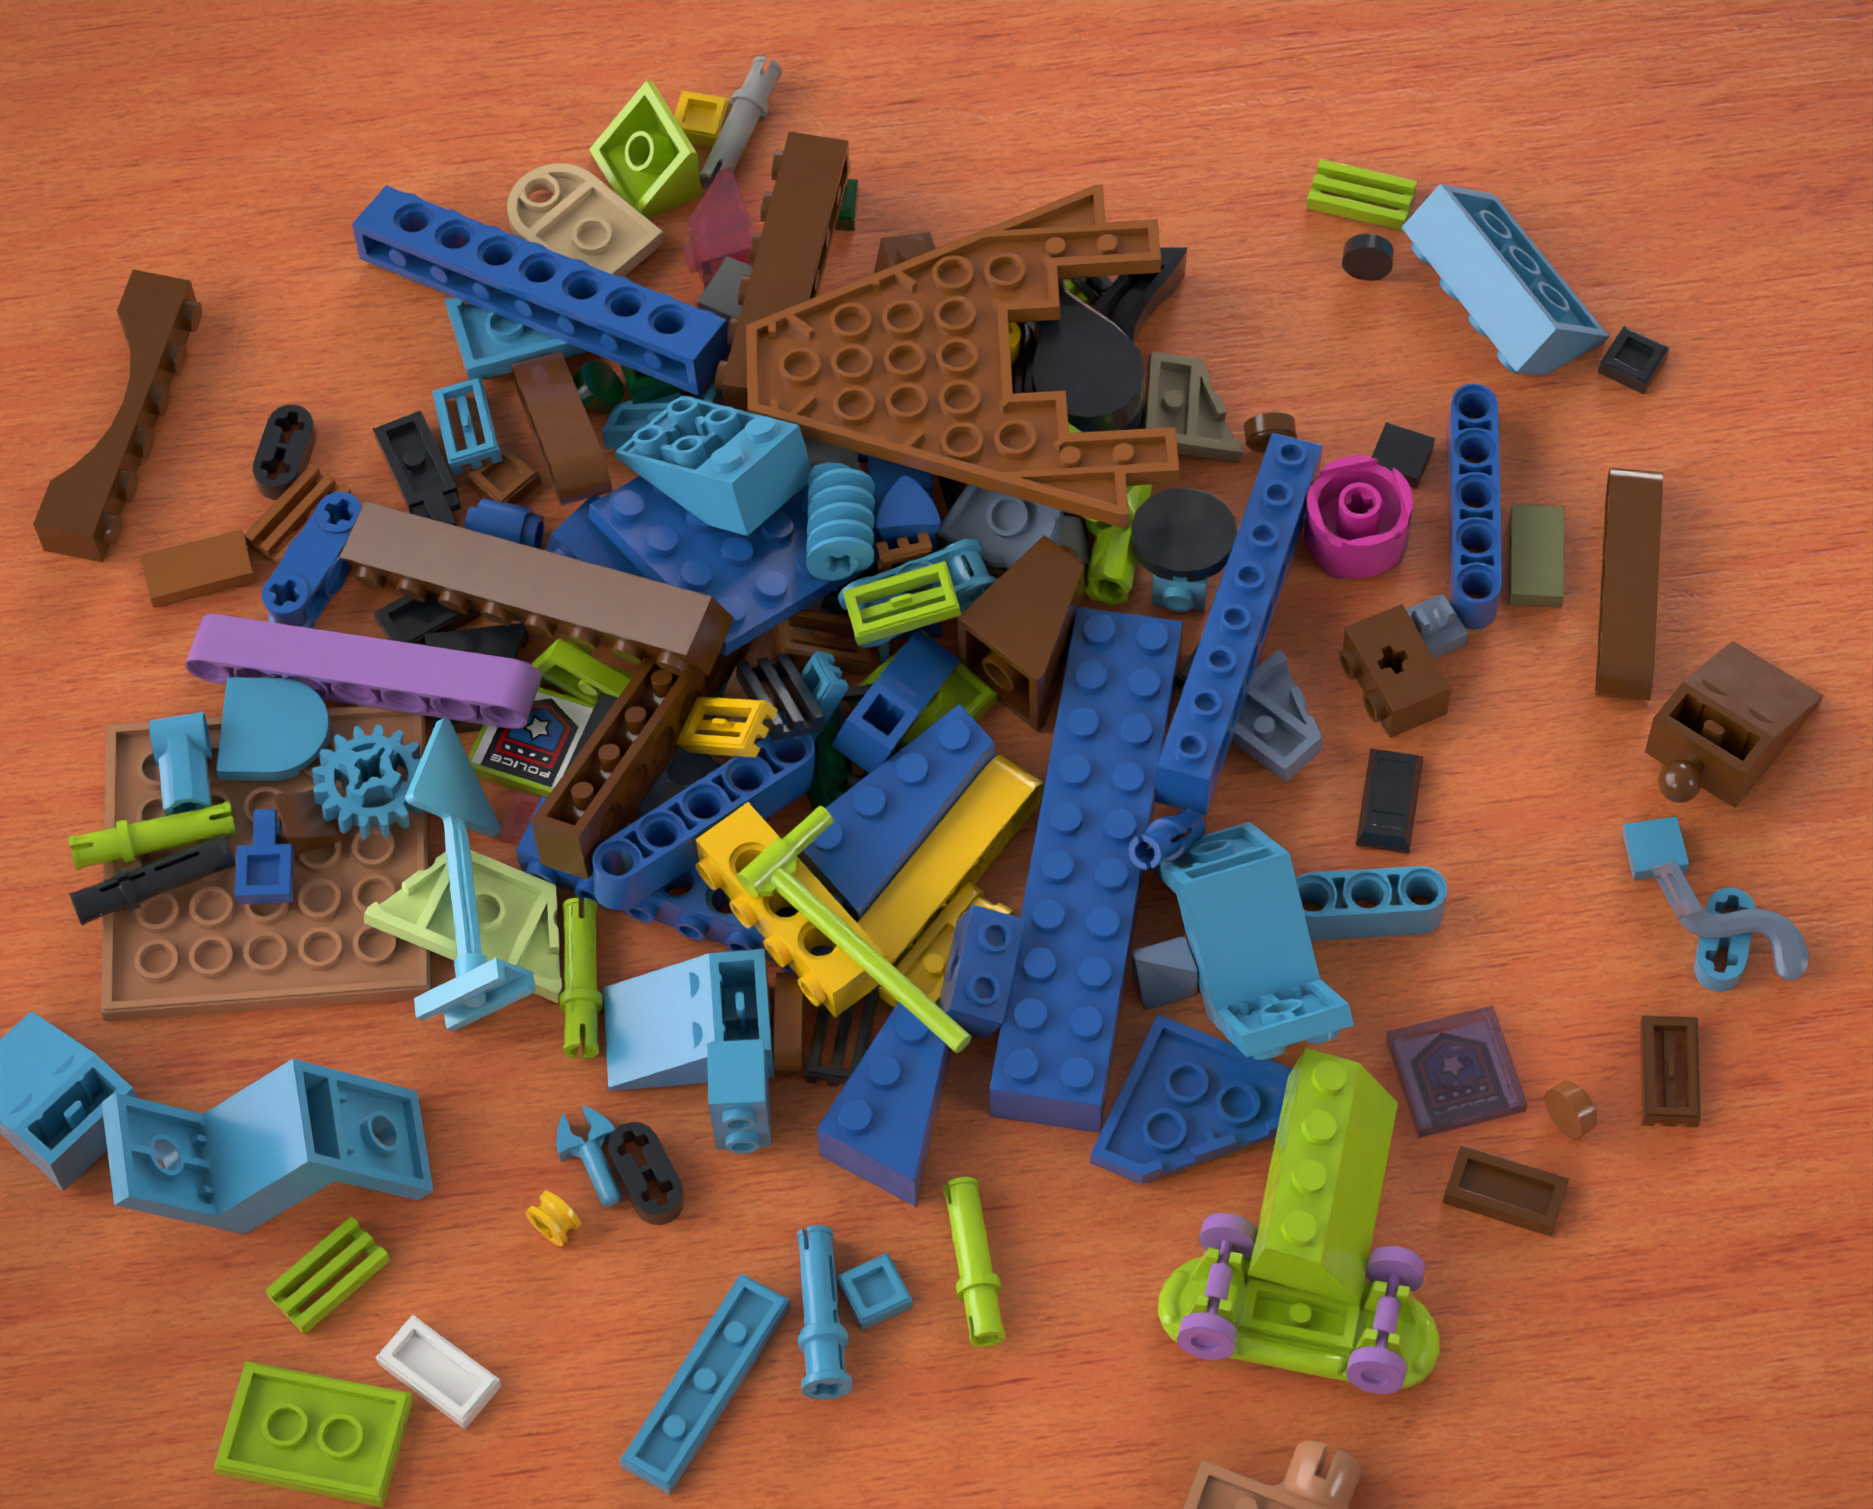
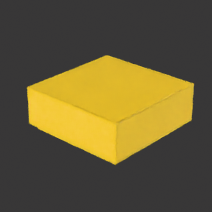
(702, 116)

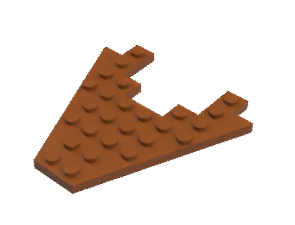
(922, 363)

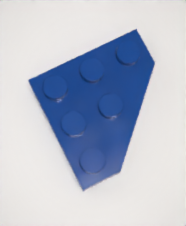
(1188, 1104)

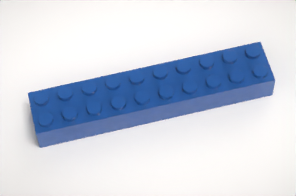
(1080, 880)

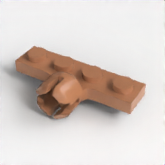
(1300, 1489)

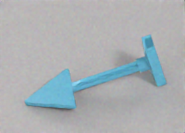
(452, 791)

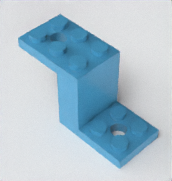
(1252, 943)
(266, 1147)

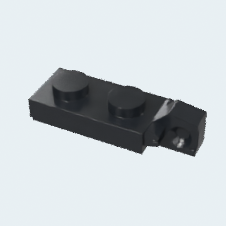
(418, 468)

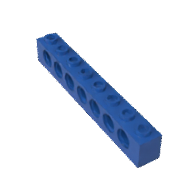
(542, 289)
(1237, 626)

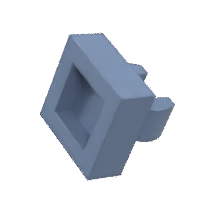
(1438, 625)

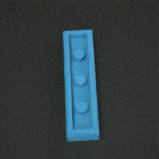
(705, 1384)

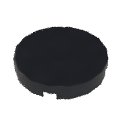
(1183, 534)

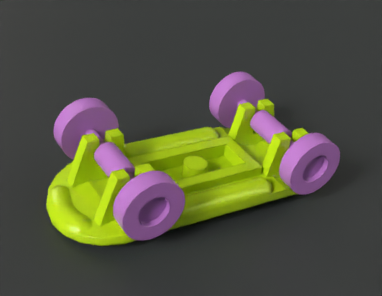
(1225, 1313)

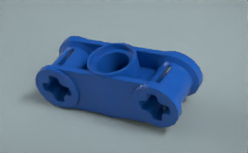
(312, 564)

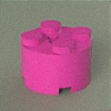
(1358, 518)

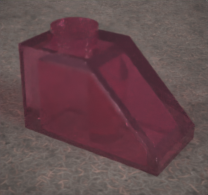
(718, 229)

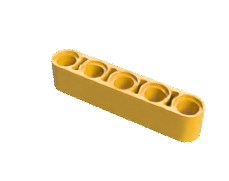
(952, 856)

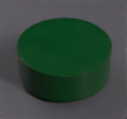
(598, 386)

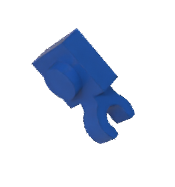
(267, 866)

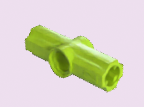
(1112, 555)

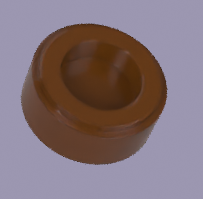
(1260, 428)

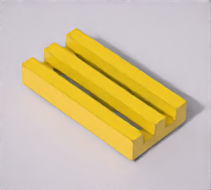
(744, 733)

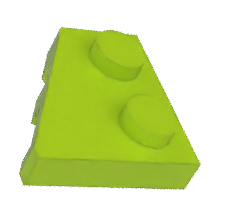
(578, 673)

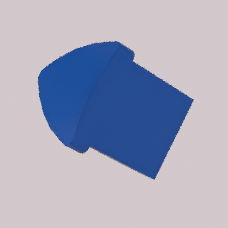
(907, 512)

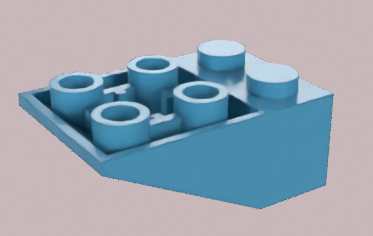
(720, 462)
(666, 1017)
(54, 1099)

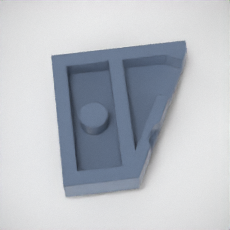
(1275, 721)

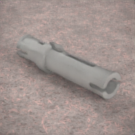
(747, 108)

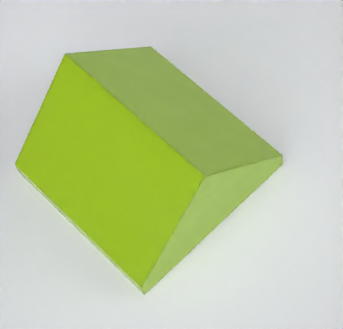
(648, 155)

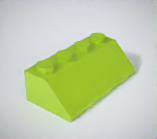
(1324, 1179)

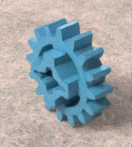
(370, 779)

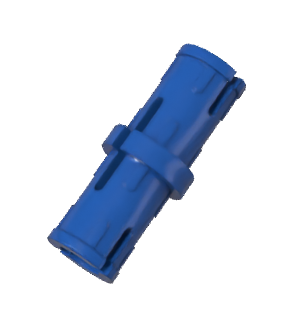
(1167, 838)

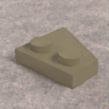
(1182, 397)

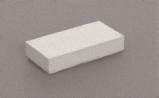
(438, 1372)

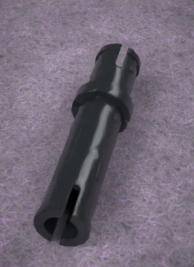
(161, 876)

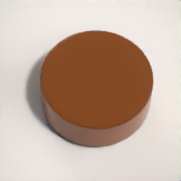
(1571, 1109)

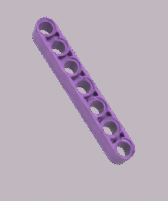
(368, 670)

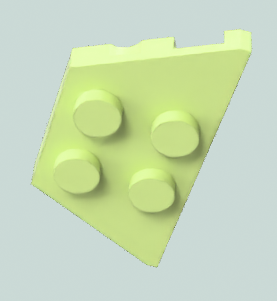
(513, 917)

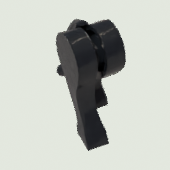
(1094, 348)

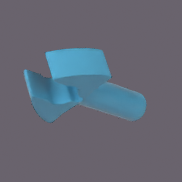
(591, 1153)

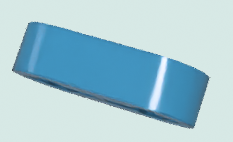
(1737, 945)

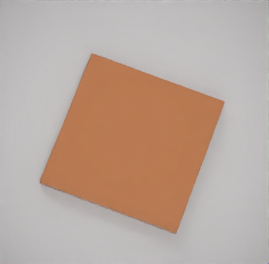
(211, 955)

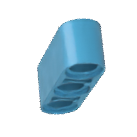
(1387, 888)

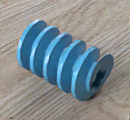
(839, 521)

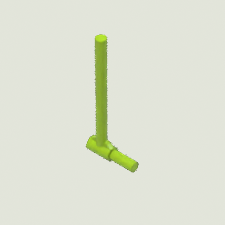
(775, 872)

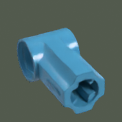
(181, 752)

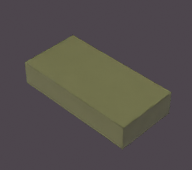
(1536, 555)

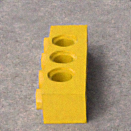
(823, 979)

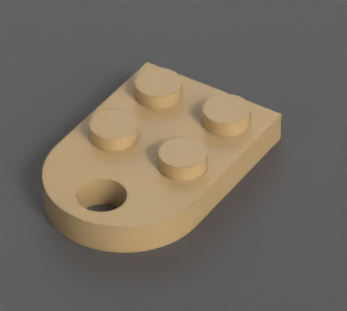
(581, 219)

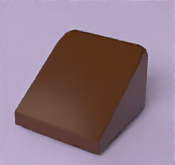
(305, 822)

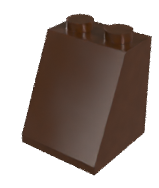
(1023, 629)

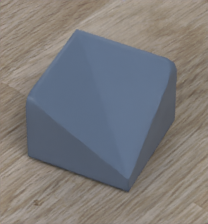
(1164, 973)

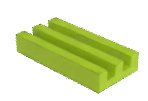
(1363, 188)
(907, 620)
(313, 1261)

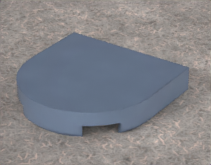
(1001, 524)

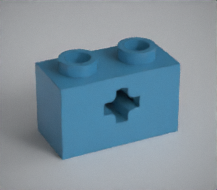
(739, 1095)

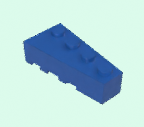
(896, 809)

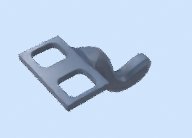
(1786, 940)

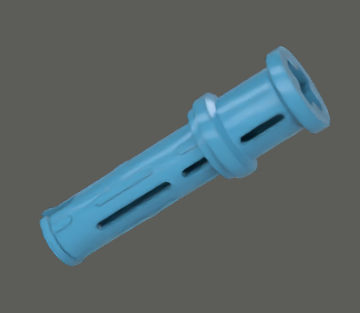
(823, 1335)

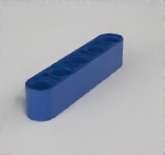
(1479, 485)
(679, 823)

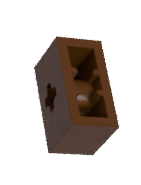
(1395, 671)

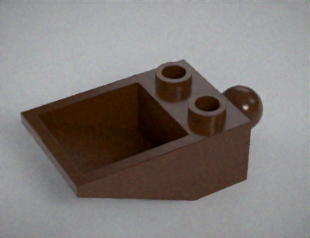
(1727, 726)

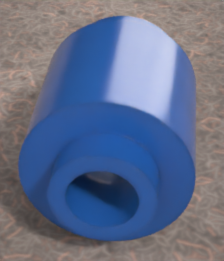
(506, 522)

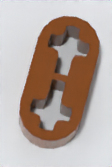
(789, 1023)

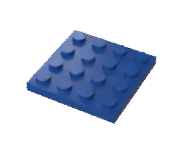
(751, 576)

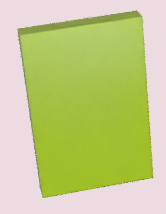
(314, 1434)

